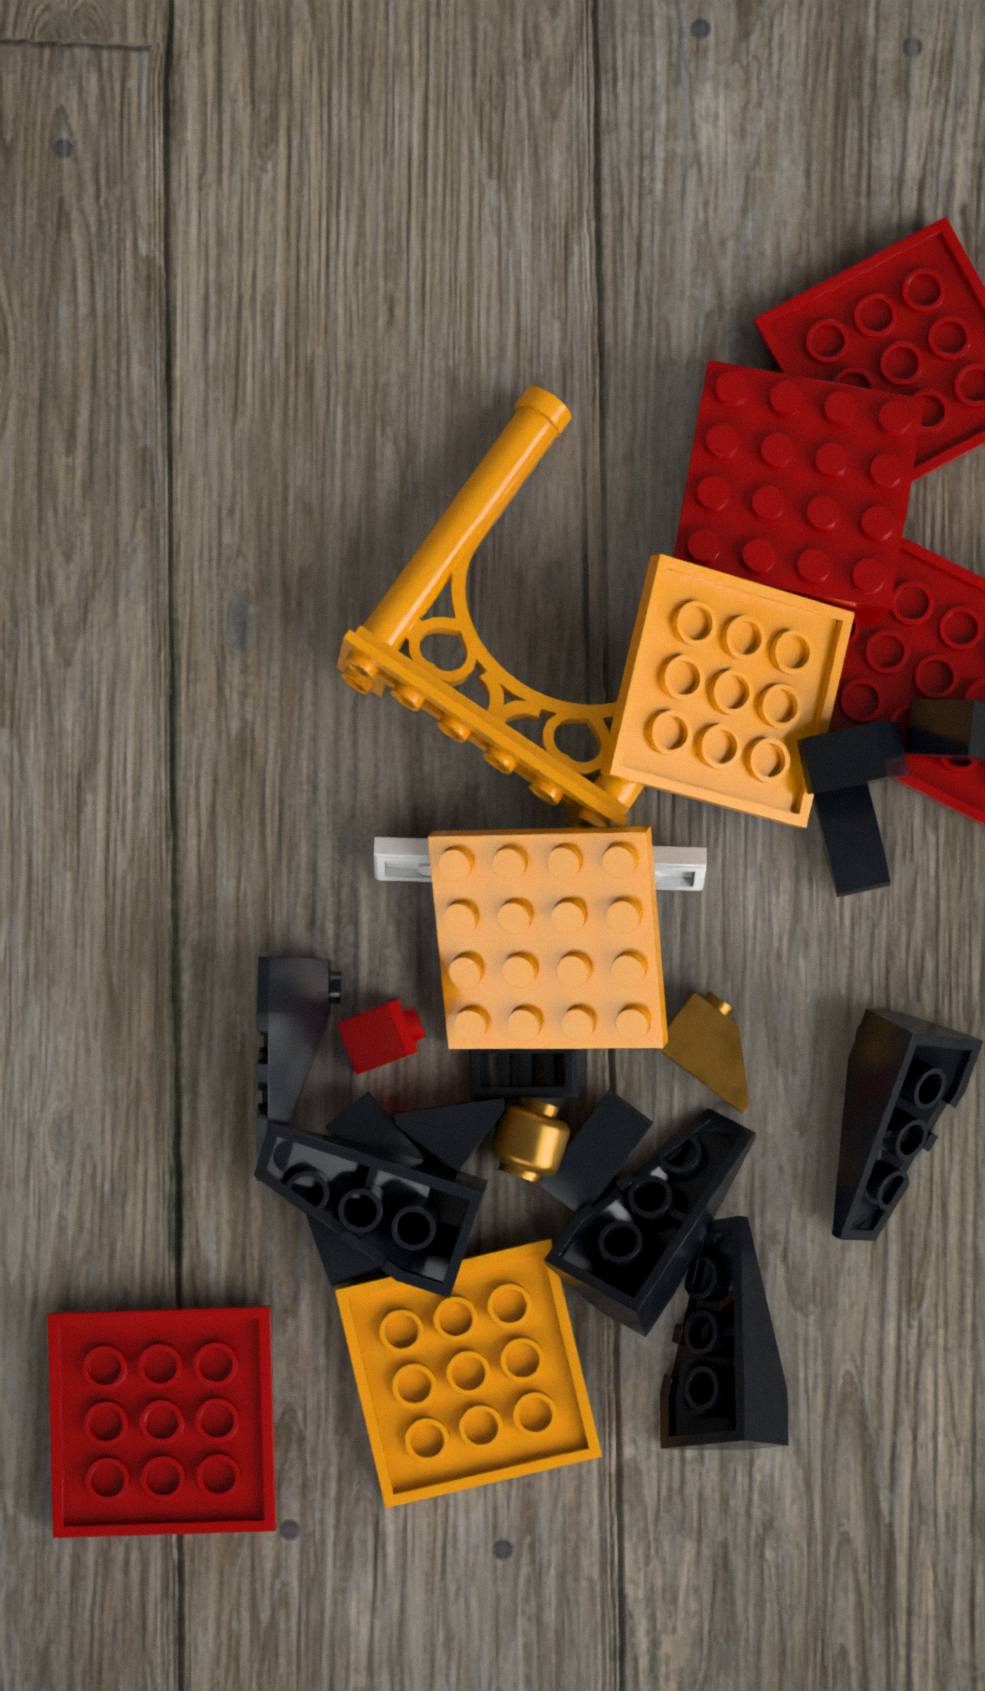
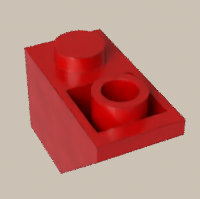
(381, 1035)

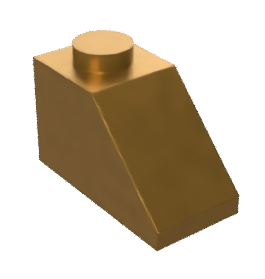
(709, 1047)

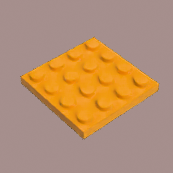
(724, 689)
(548, 938)
(470, 1380)

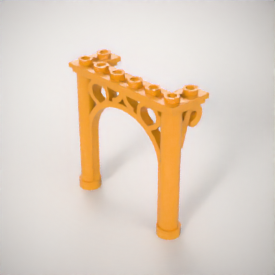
(373, 659)

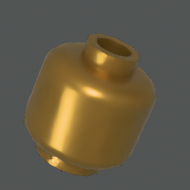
(530, 1140)

